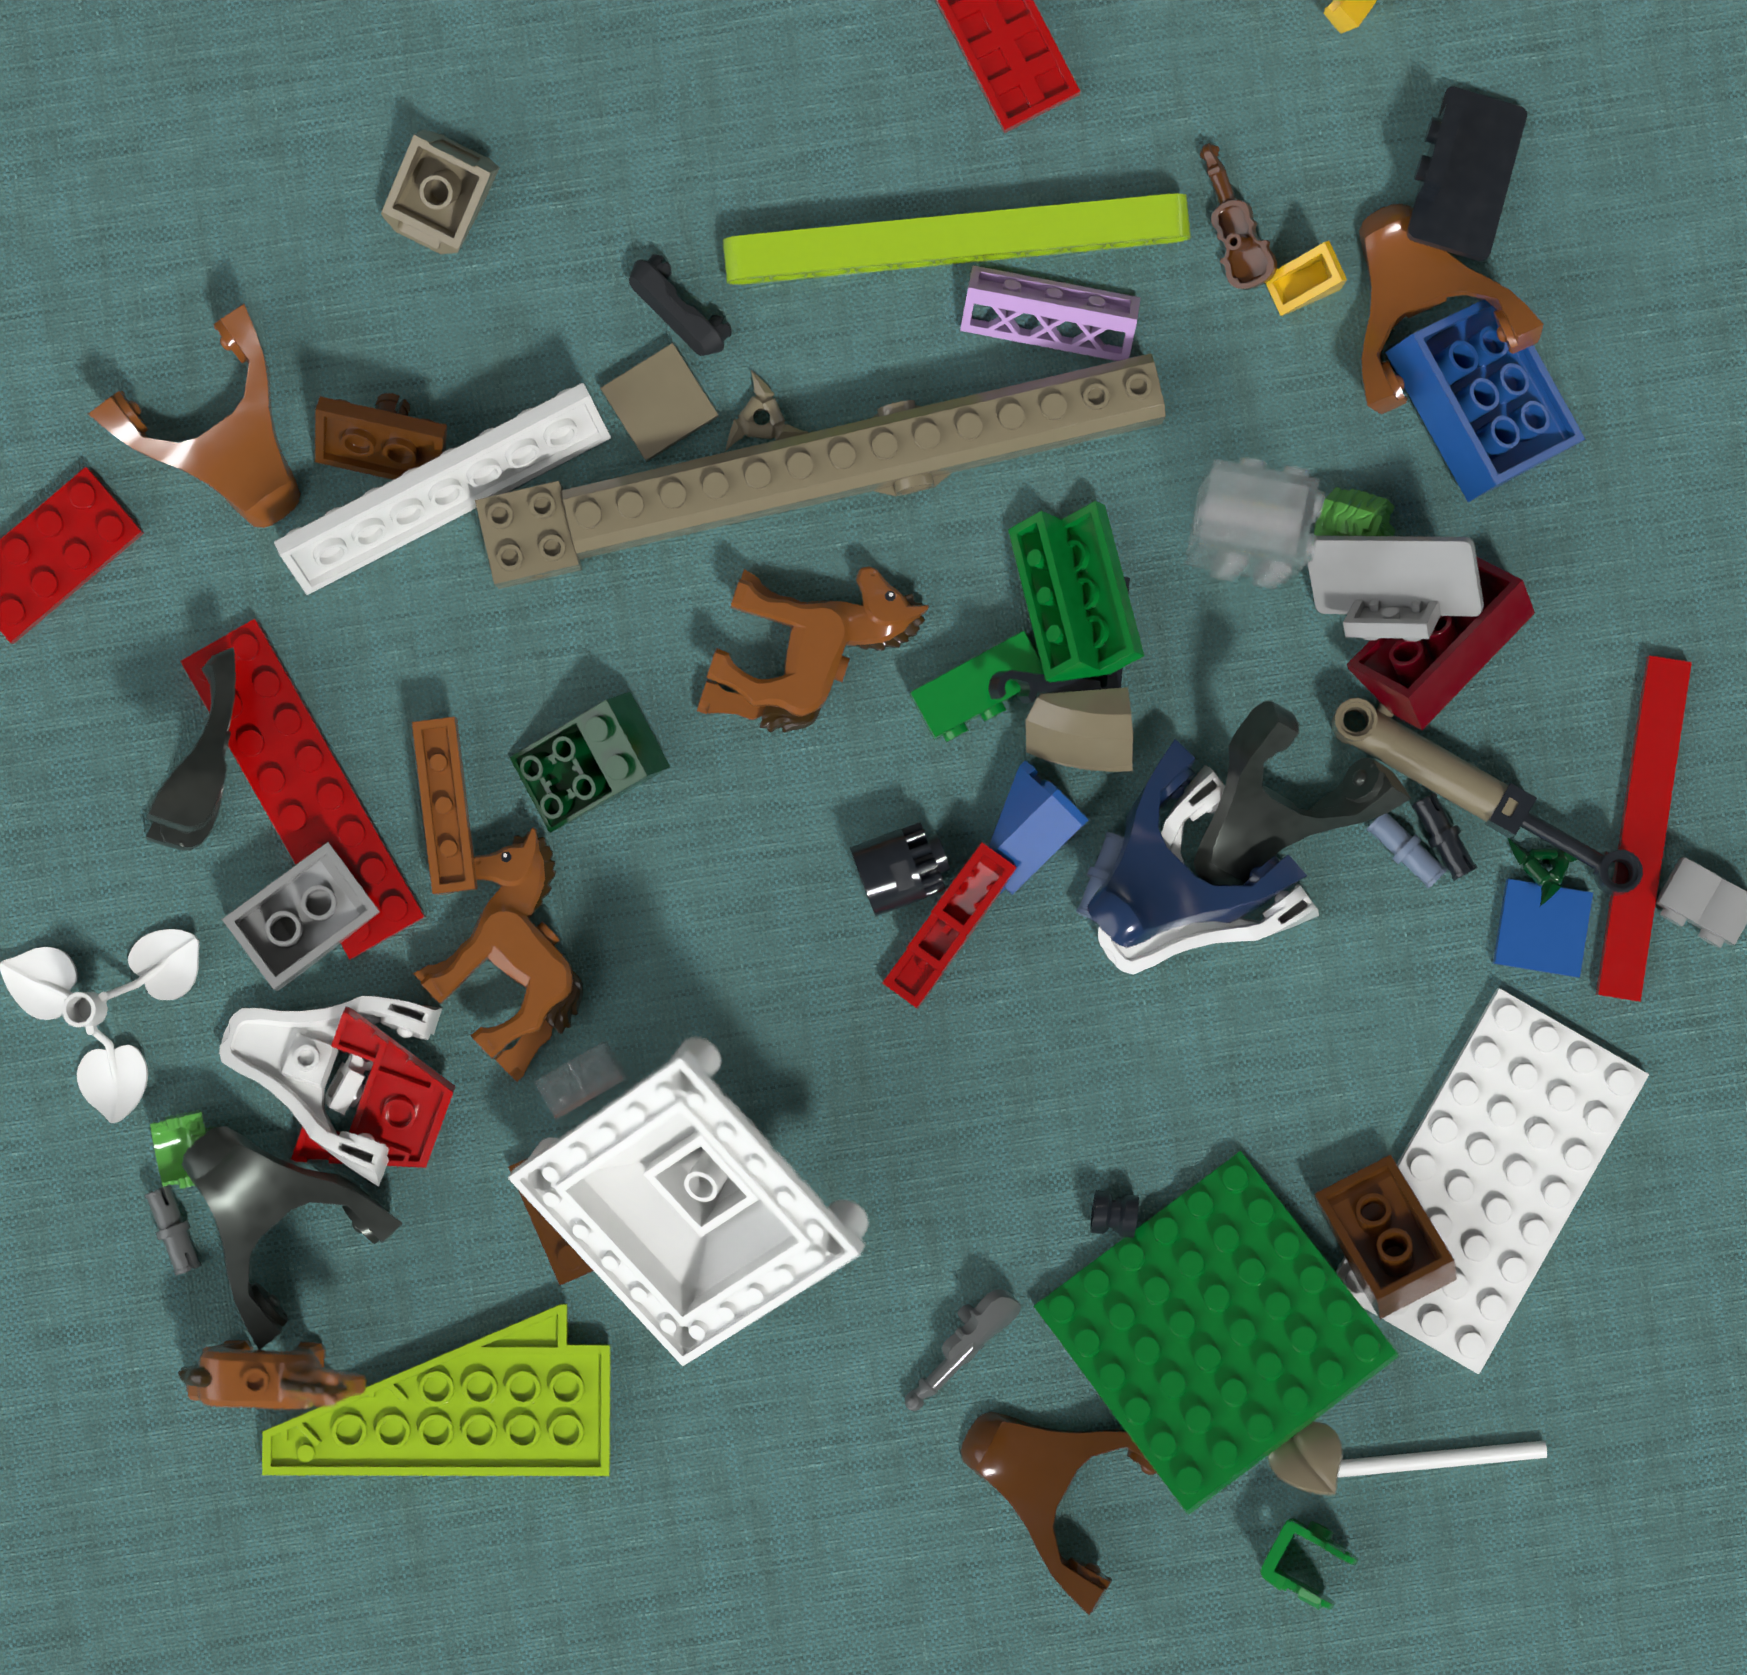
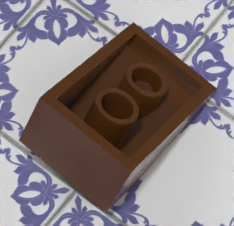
(1386, 1236)

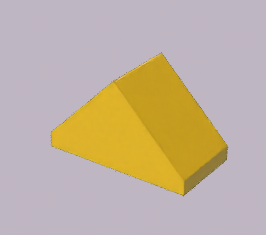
(1306, 279)

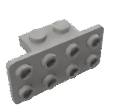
(1395, 583)

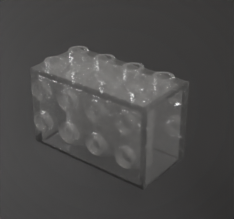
(1254, 522)

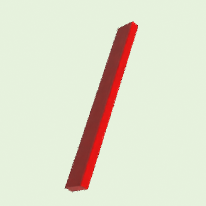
(1644, 826)

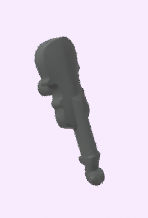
(981, 1324)

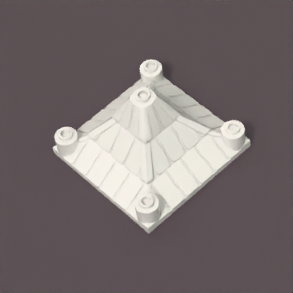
(687, 1207)

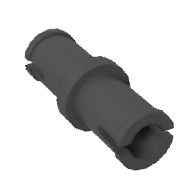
(172, 1230)

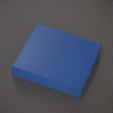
(1543, 936)

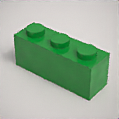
(964, 692)

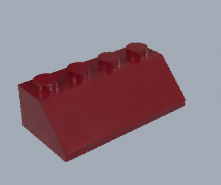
(1426, 674)

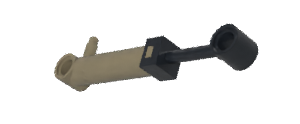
(1499, 804)

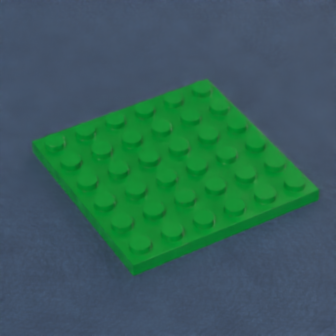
(1215, 1332)

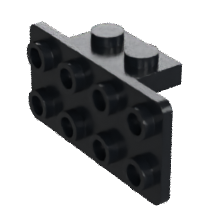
(1466, 173)

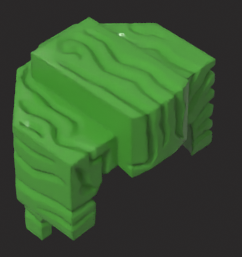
(1354, 514)
(171, 1141)

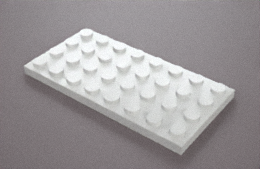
(1505, 1167)

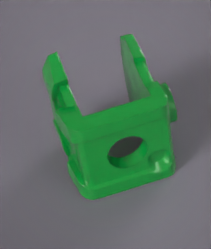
(1316, 1534)

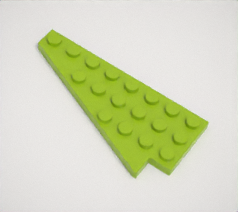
(484, 1409)

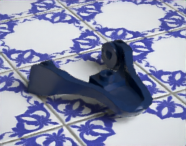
(1154, 889)

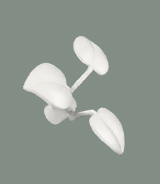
(42, 985)

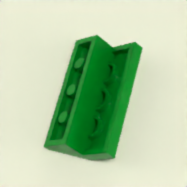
(1076, 593)

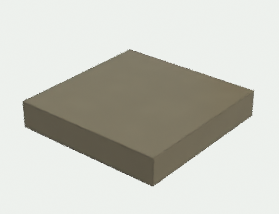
(659, 402)

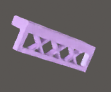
(1055, 301)

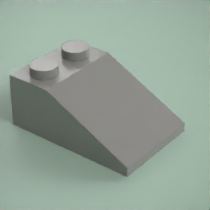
(301, 916)

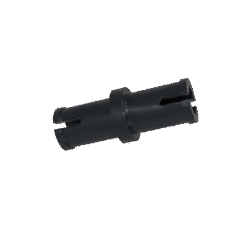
(1444, 836)

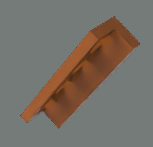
(444, 805)

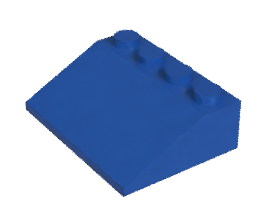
(1481, 403)

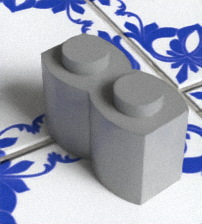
(1704, 901)

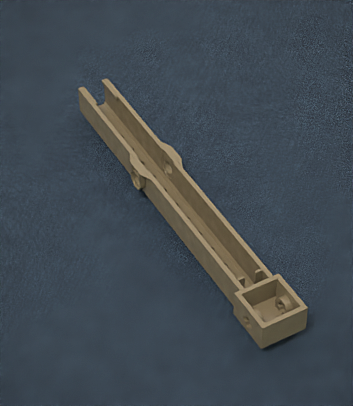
(894, 453)

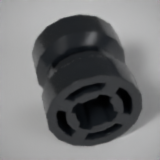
(1115, 1214)

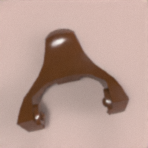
(1033, 1472)

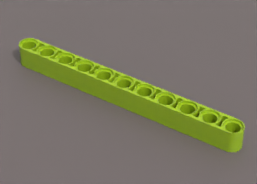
(956, 239)

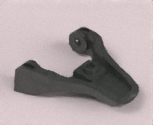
(194, 791)
(1258, 823)
(252, 1193)

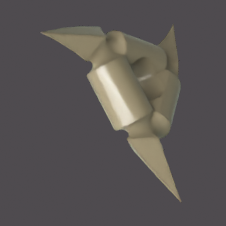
(761, 401)

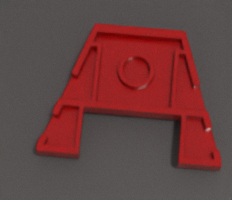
(400, 1101)

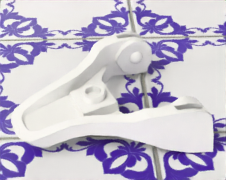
(1288, 910)
(294, 1059)

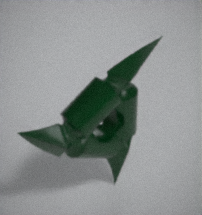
(1547, 879)

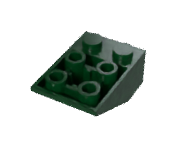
(589, 761)

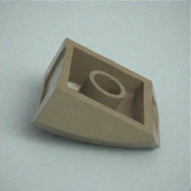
(438, 192)
(1083, 729)

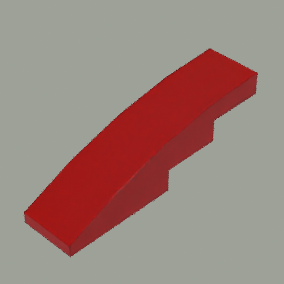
(949, 925)

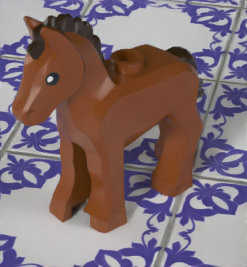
(814, 649)
(519, 950)
(269, 1379)

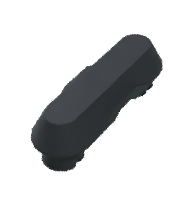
(700, 334)

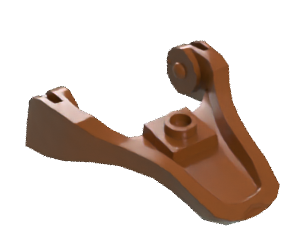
(1412, 279)
(237, 454)

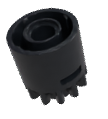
(900, 867)

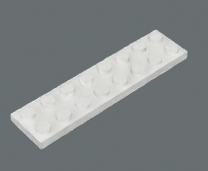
(442, 489)

